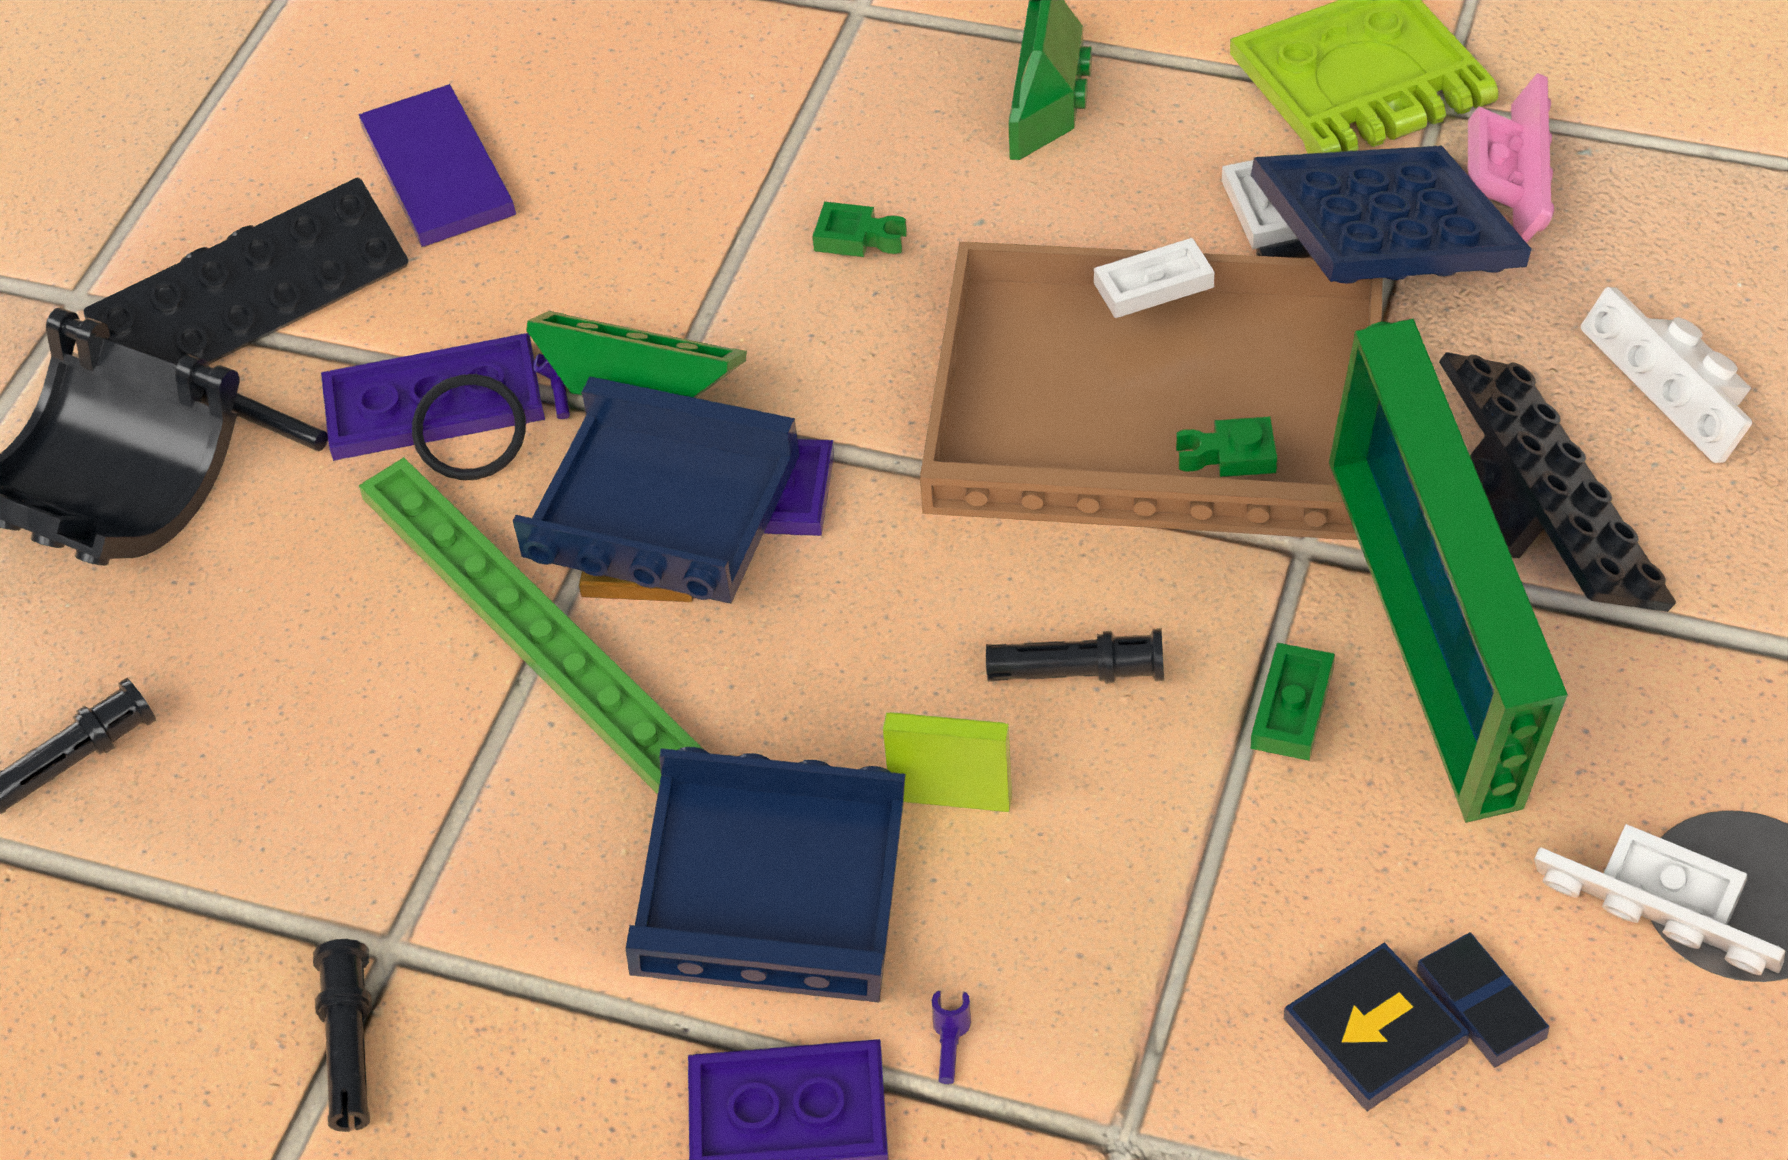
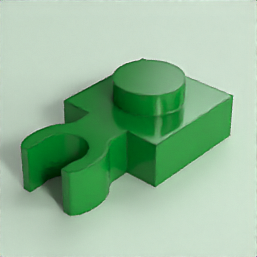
(851, 228)
(1236, 445)

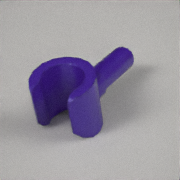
(544, 368)
(950, 1027)

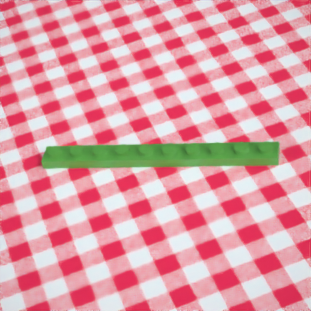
(526, 619)

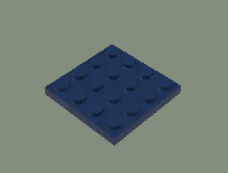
(1389, 213)

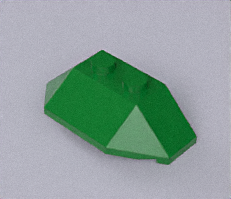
(1048, 77)
(627, 355)

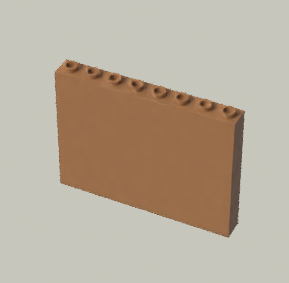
(1078, 412)

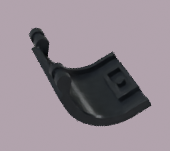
(115, 445)

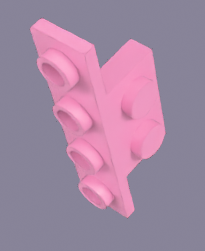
(1513, 157)

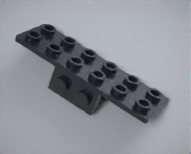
(257, 279)
(1543, 483)

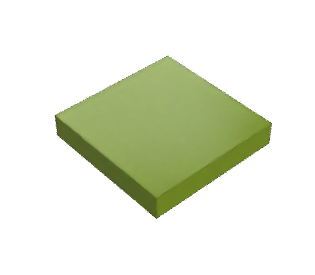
(950, 760)

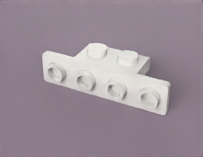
(1674, 371)
(1670, 887)

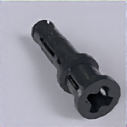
(1104, 657)
(92, 731)
(343, 1008)

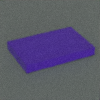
(789, 1103)

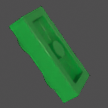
(1292, 701)

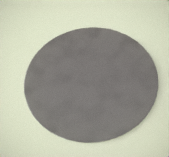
(1760, 849)

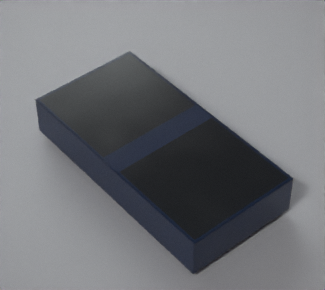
(1483, 999)

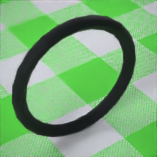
(484, 471)

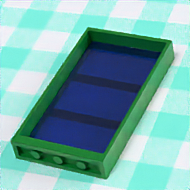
(1444, 573)

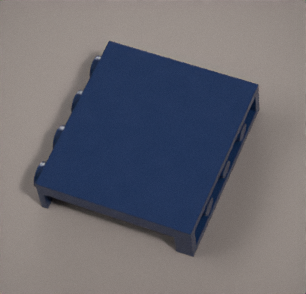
(663, 490)
(769, 875)

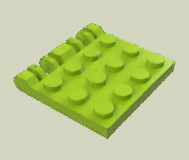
(1362, 66)

